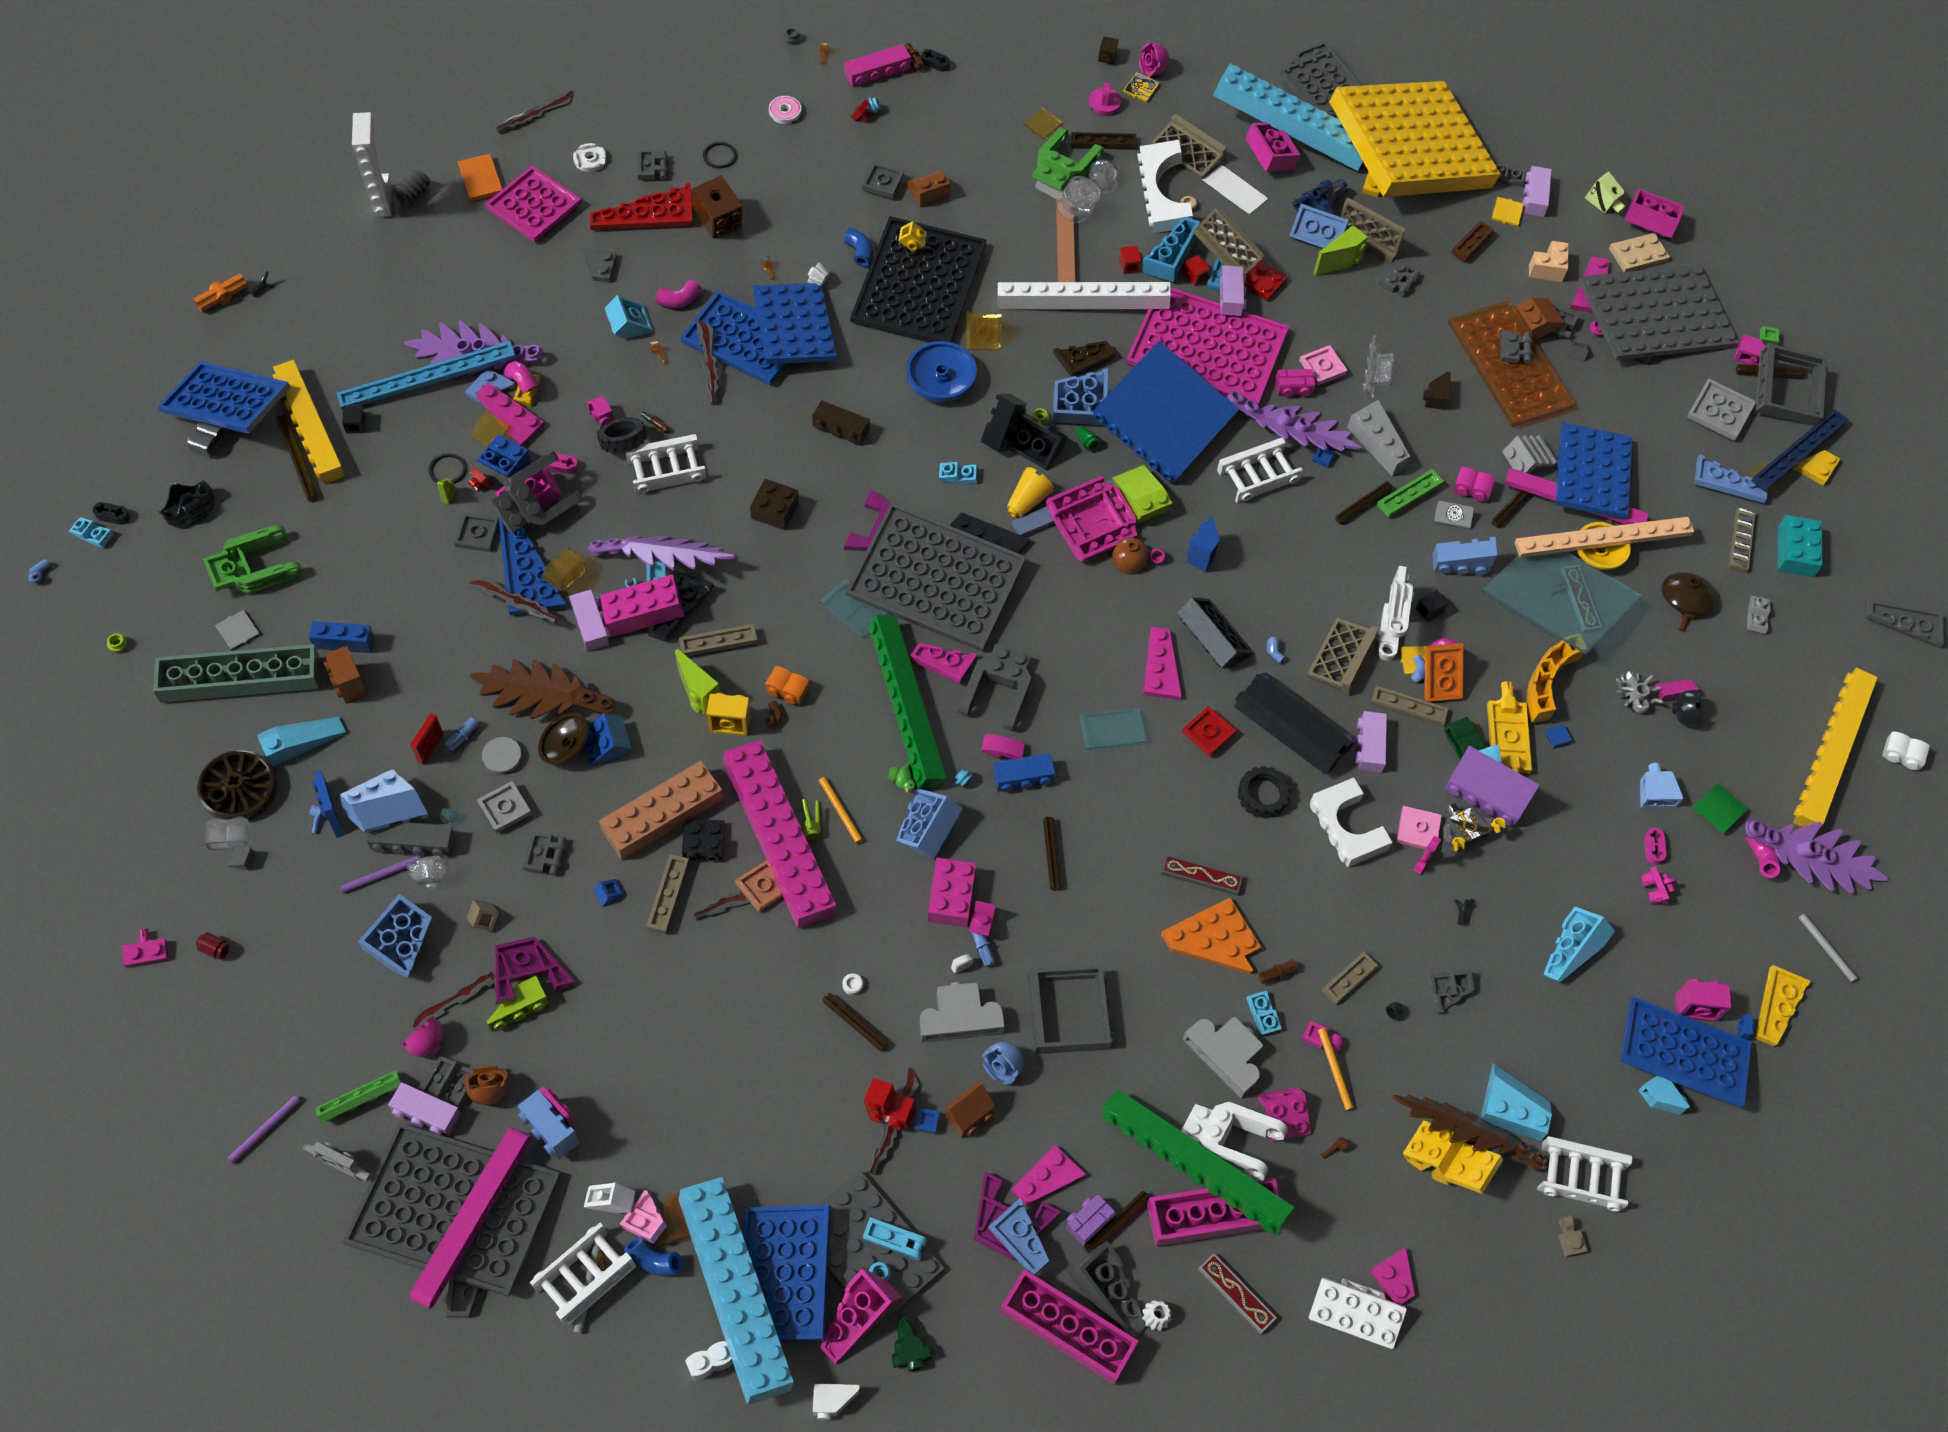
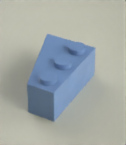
(1465, 558)
(547, 1125)

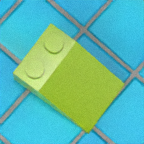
(1342, 252)
(1143, 493)
(696, 683)

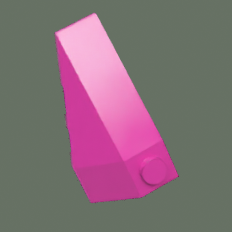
(862, 1307)

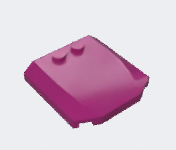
(1092, 517)

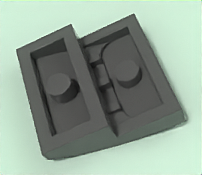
(447, 1082)

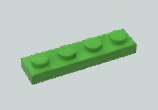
(1410, 493)
(358, 1096)

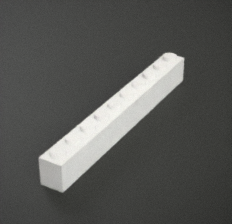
(1084, 295)

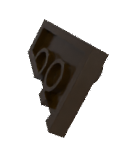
(1080, 359)

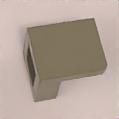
(482, 915)

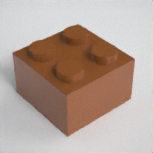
(344, 675)

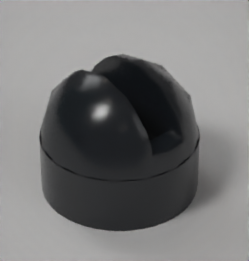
(1395, 1010)

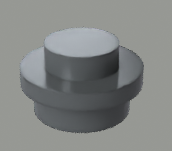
(791, 35)

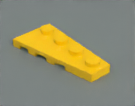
(1779, 1002)

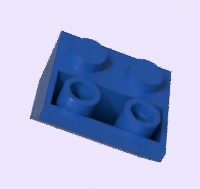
(505, 456)
(1203, 546)
(607, 740)

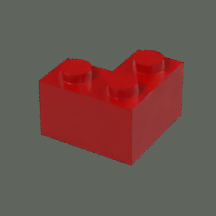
(887, 1106)

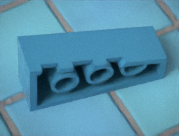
(1169, 256)

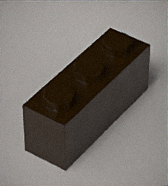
(840, 422)

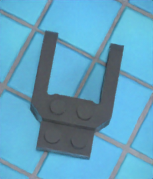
(519, 506)
(1006, 668)

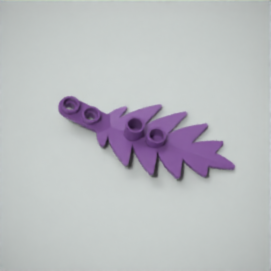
(452, 346)
(1298, 426)
(661, 550)
(1817, 854)

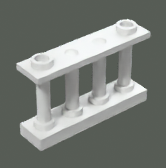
(661, 449)
(1259, 454)
(1597, 1158)
(589, 1294)

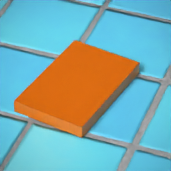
(480, 177)
(1444, 672)

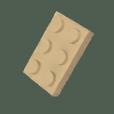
(1639, 252)

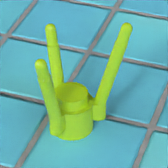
(810, 828)

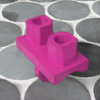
(1659, 895)

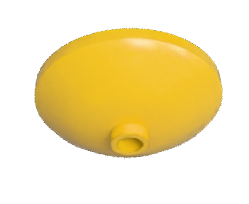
(1609, 557)

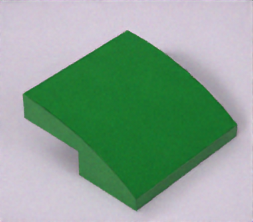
(1720, 808)

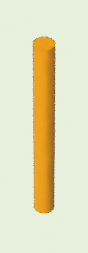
(840, 810)
(1335, 1068)

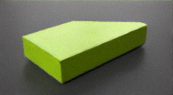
(446, 489)

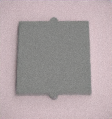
(237, 630)

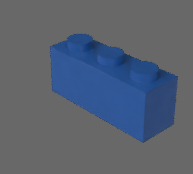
(338, 635)
(1023, 772)

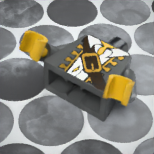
(1468, 827)

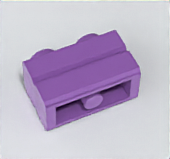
(1090, 1219)

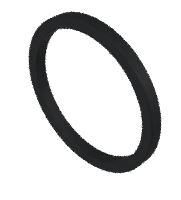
(719, 166)
(443, 456)

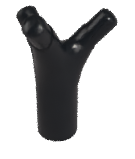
(261, 285)
(1463, 909)

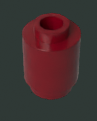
(212, 946)

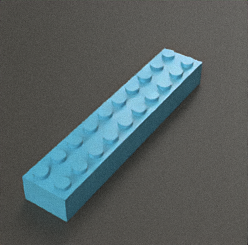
(1287, 114)
(735, 1291)

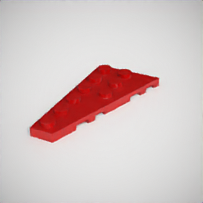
(652, 210)

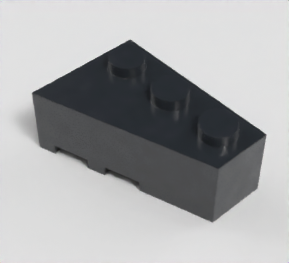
(1004, 422)

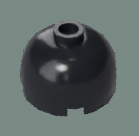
(1688, 708)

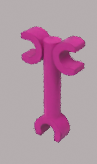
(1430, 849)

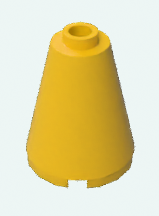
(1029, 492)

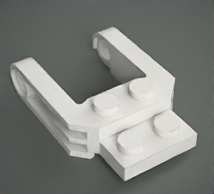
(1395, 614)
(1213, 1126)

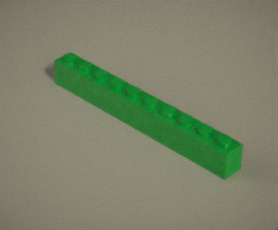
(907, 702)
(1198, 1163)

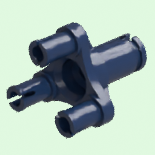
(1323, 196)

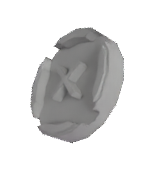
(501, 755)

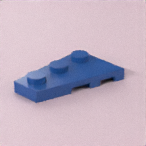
(324, 798)

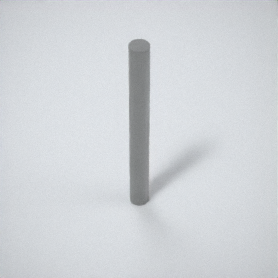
(1827, 947)
(579, 1324)

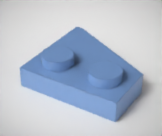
(491, 377)

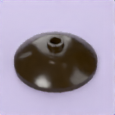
(1689, 593)
(563, 739)

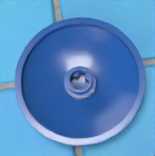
(941, 371)

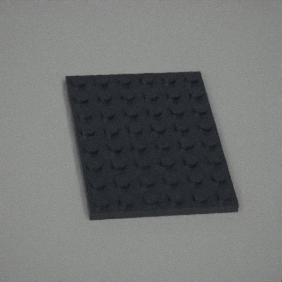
(918, 290)

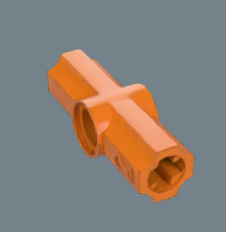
(220, 292)

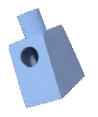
(1659, 788)

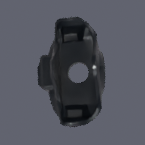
(187, 504)

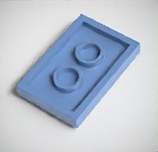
(1317, 226)

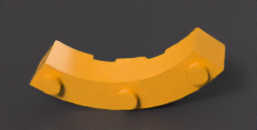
(1539, 691)

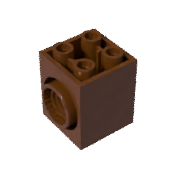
(717, 206)

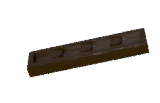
(1087, 140)

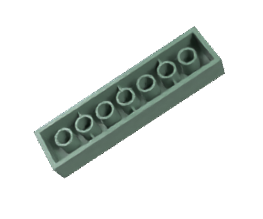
(236, 673)

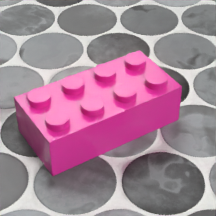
(642, 605)

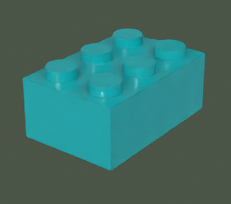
(1799, 545)

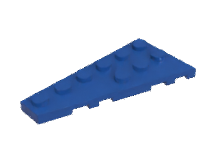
(525, 571)

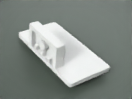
(1357, 1311)

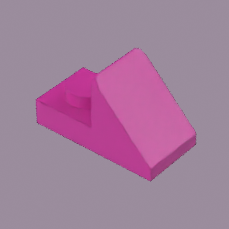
(982, 918)

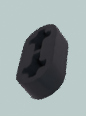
(935, 60)
(111, 512)

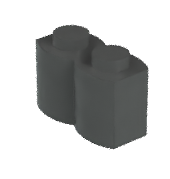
(206, 439)

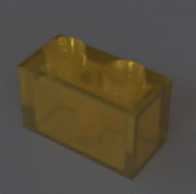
(564, 569)

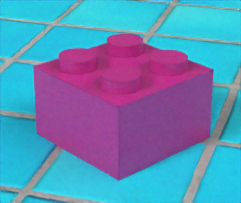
(1703, 1000)

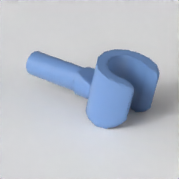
(315, 811)

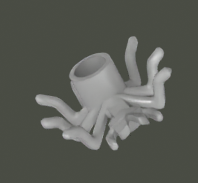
(1638, 692)

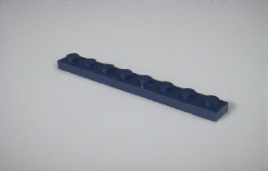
(1799, 450)

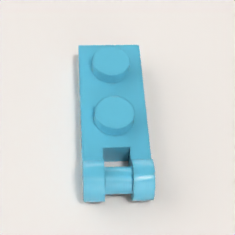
(894, 1238)

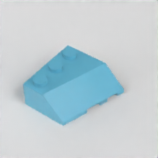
(1515, 1106)

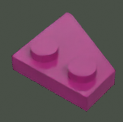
(1395, 1277)

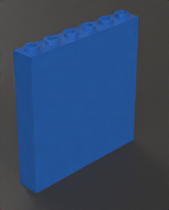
(1165, 412)

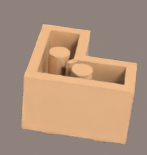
(1550, 265)

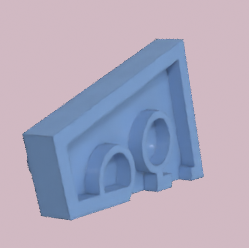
(1019, 1238)

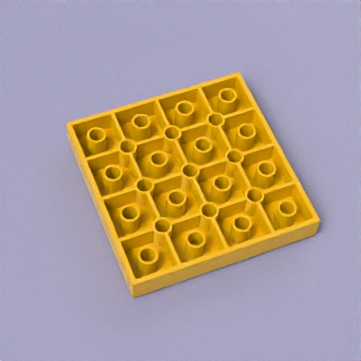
(1414, 138)

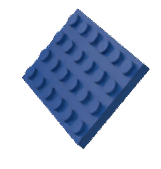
(794, 323)
(735, 337)
(224, 397)
(1593, 470)
(1686, 1051)
(791, 1265)

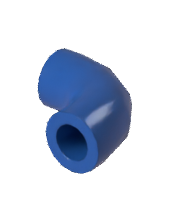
(862, 245)
(651, 1260)

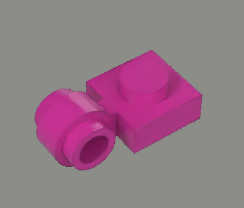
(1313, 1038)

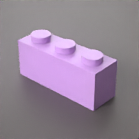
(1537, 191)
(1232, 290)
(590, 620)
(1371, 742)
(424, 1110)

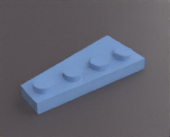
(1720, 479)

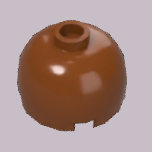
(1130, 555)
(486, 1085)

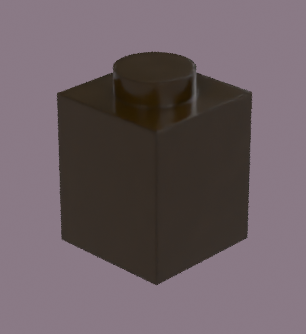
(1108, 50)

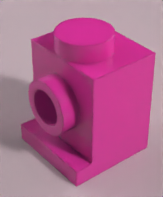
(600, 410)

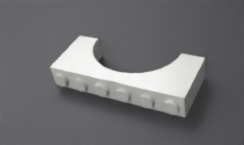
(1155, 161)
(376, 184)

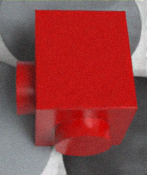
(1130, 259)
(1196, 270)

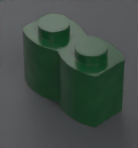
(1463, 734)

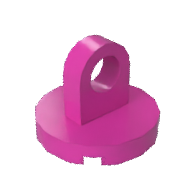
(1105, 100)

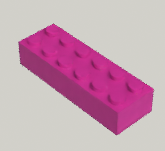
(1198, 1216)
(1068, 1326)

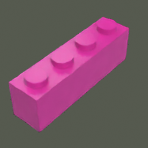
(877, 65)

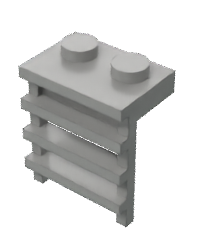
(1528, 453)

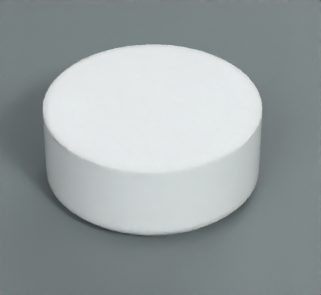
(852, 984)

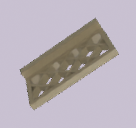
(1198, 138)
(1375, 243)
(1222, 247)
(1359, 656)

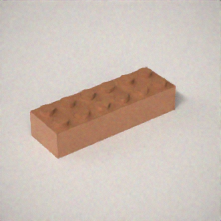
(661, 810)

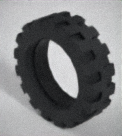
(636, 435)
(1274, 777)

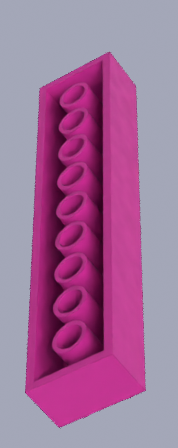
(779, 834)

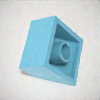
(628, 318)

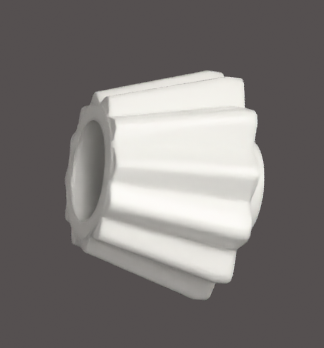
(818, 274)
(1150, 1318)

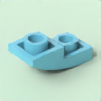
(954, 473)
(91, 533)
(1263, 1013)

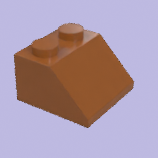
(929, 188)
(1539, 316)
(970, 1110)

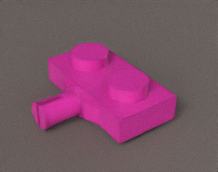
(145, 951)

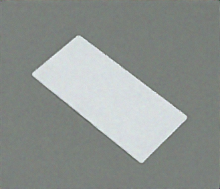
(1235, 189)

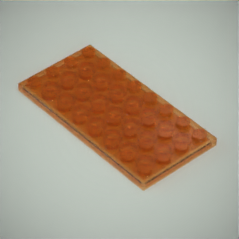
(1520, 389)

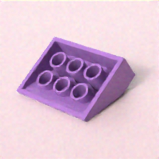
(1491, 786)

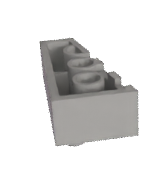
(1379, 437)

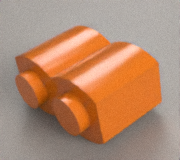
(787, 685)

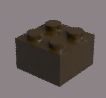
(774, 504)

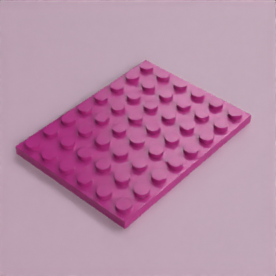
(1221, 348)

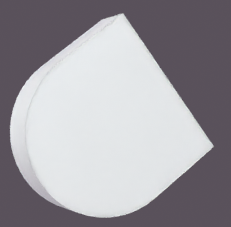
(961, 963)

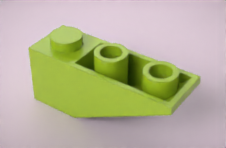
(529, 999)

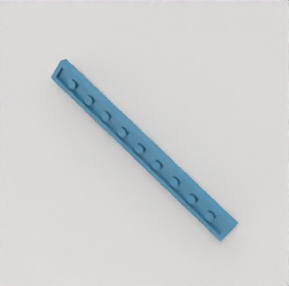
(427, 375)

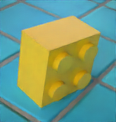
(728, 714)

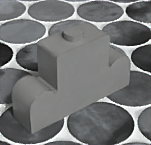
(960, 1015)
(1227, 1052)

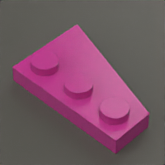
(943, 662)
(1048, 1175)

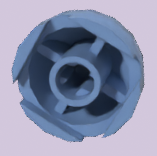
(1003, 1061)

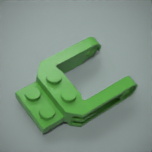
(1058, 169)
(231, 567)

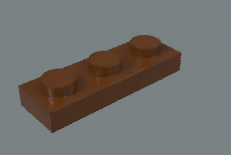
(1472, 241)

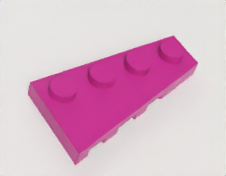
(1161, 669)

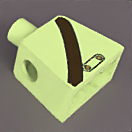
(1606, 194)

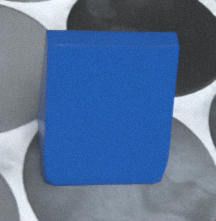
(608, 892)

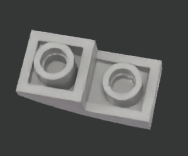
(1758, 614)

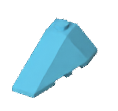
(295, 739)
(1581, 938)

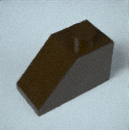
(1438, 392)

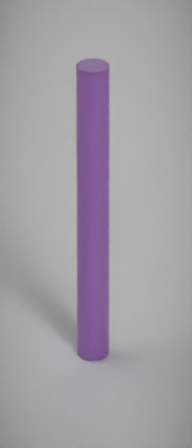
(377, 875)
(254, 1138)

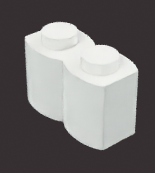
(1905, 750)
(704, 1363)

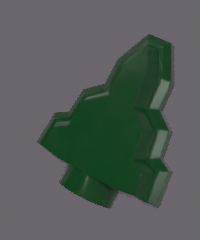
(910, 1347)

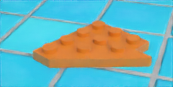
(1215, 936)

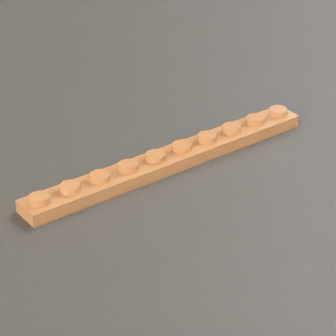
(1604, 537)

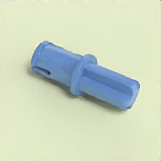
(461, 734)
(984, 950)

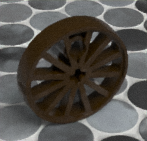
(245, 785)

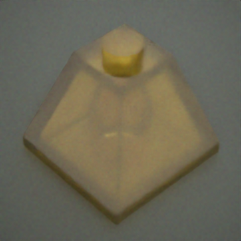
(983, 330)

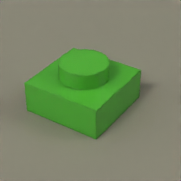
(1769, 335)

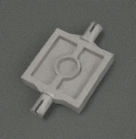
(342, 1162)

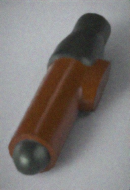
(654, 420)

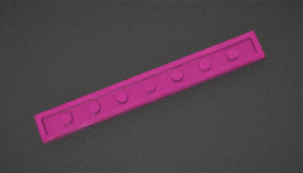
(1547, 490)

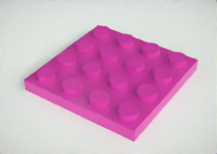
(533, 203)

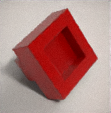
(861, 110)
(479, 480)

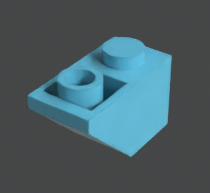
(1664, 1096)

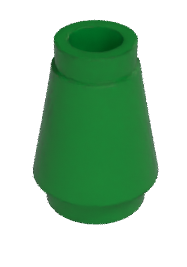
(1088, 439)

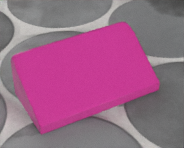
(1672, 690)

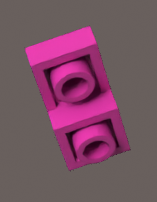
(1000, 745)

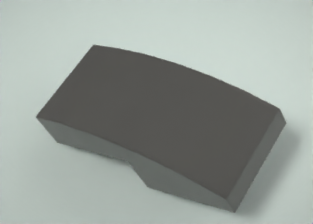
(1510, 176)

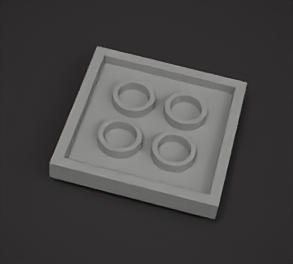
(1721, 409)

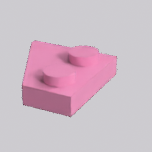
(644, 1219)

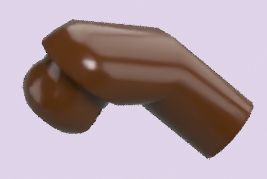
(776, 715)

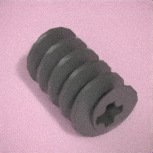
(411, 187)

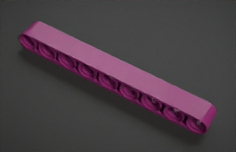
(470, 1218)

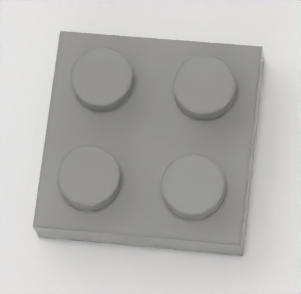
(504, 807)

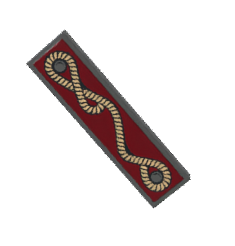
(1201, 874)

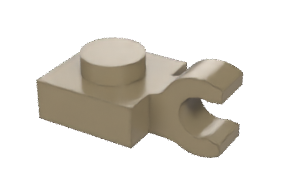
(1571, 1241)

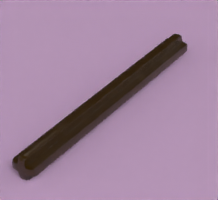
(296, 458)

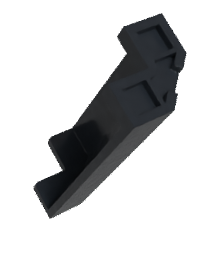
(1294, 722)

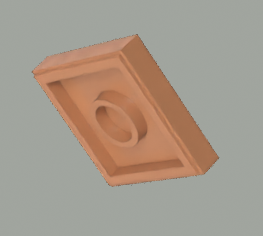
(760, 886)

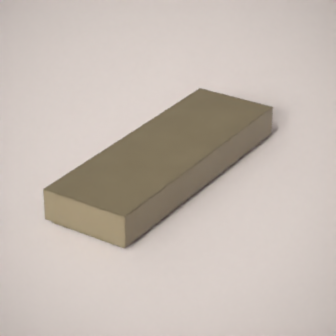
(1350, 978)

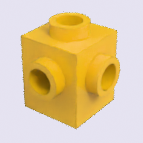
(912, 236)

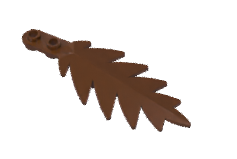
(539, 689)
(1471, 1129)

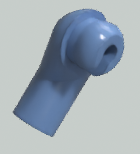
(36, 571)
(1272, 649)
(1419, 674)

